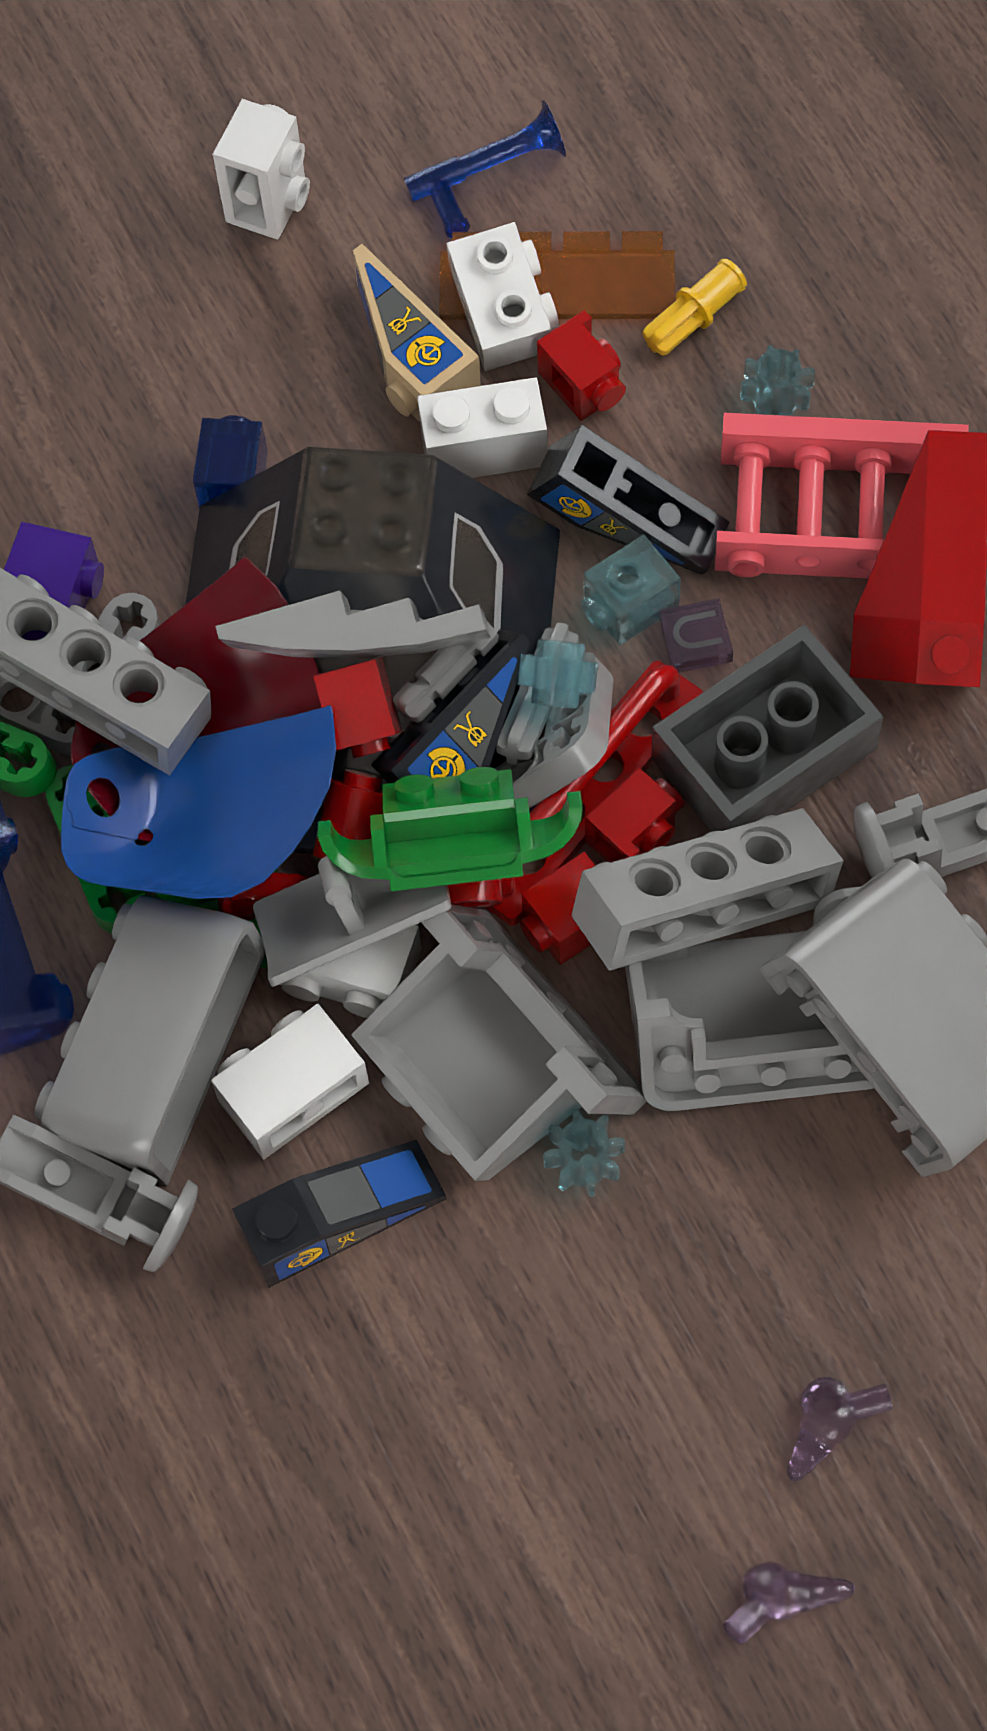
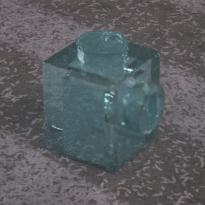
(629, 590)

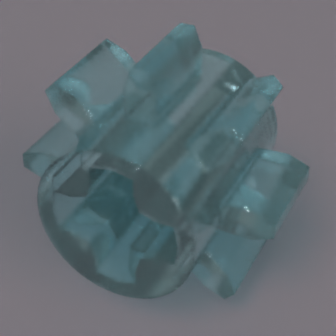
(777, 382)
(558, 673)
(588, 1169)

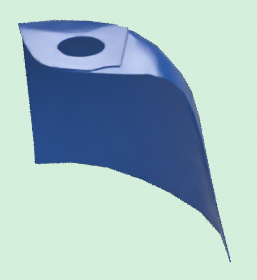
(218, 818)

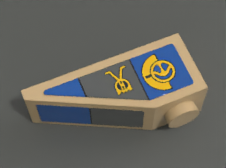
(411, 341)

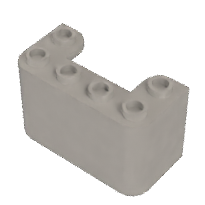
(907, 1002)

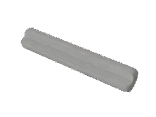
(527, 719)

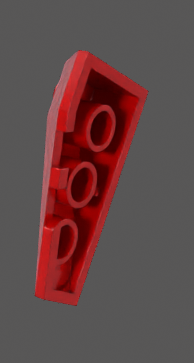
(928, 583)

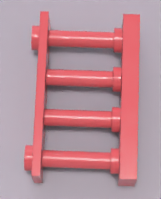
(812, 448)

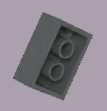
(766, 734)

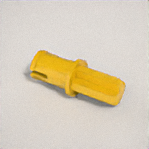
(694, 307)

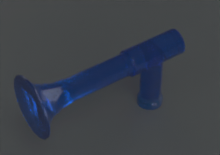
(437, 179)

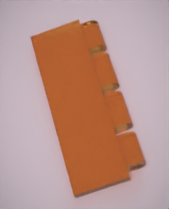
(589, 275)

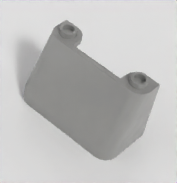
(723, 1036)

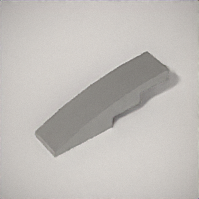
(329, 629)

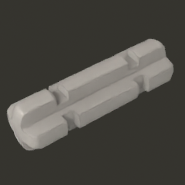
(440, 676)

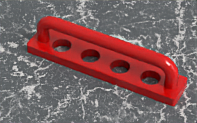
(656, 691)

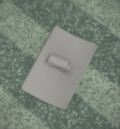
(335, 917)

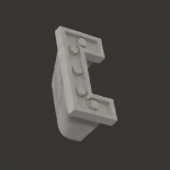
(489, 1047)

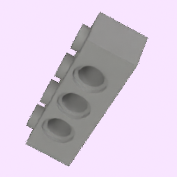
(151, 730)
(705, 888)

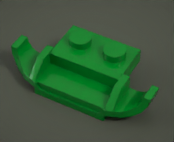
(451, 832)

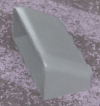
(152, 1033)

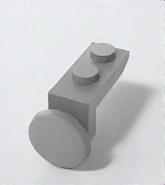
(944, 836)
(94, 1190)

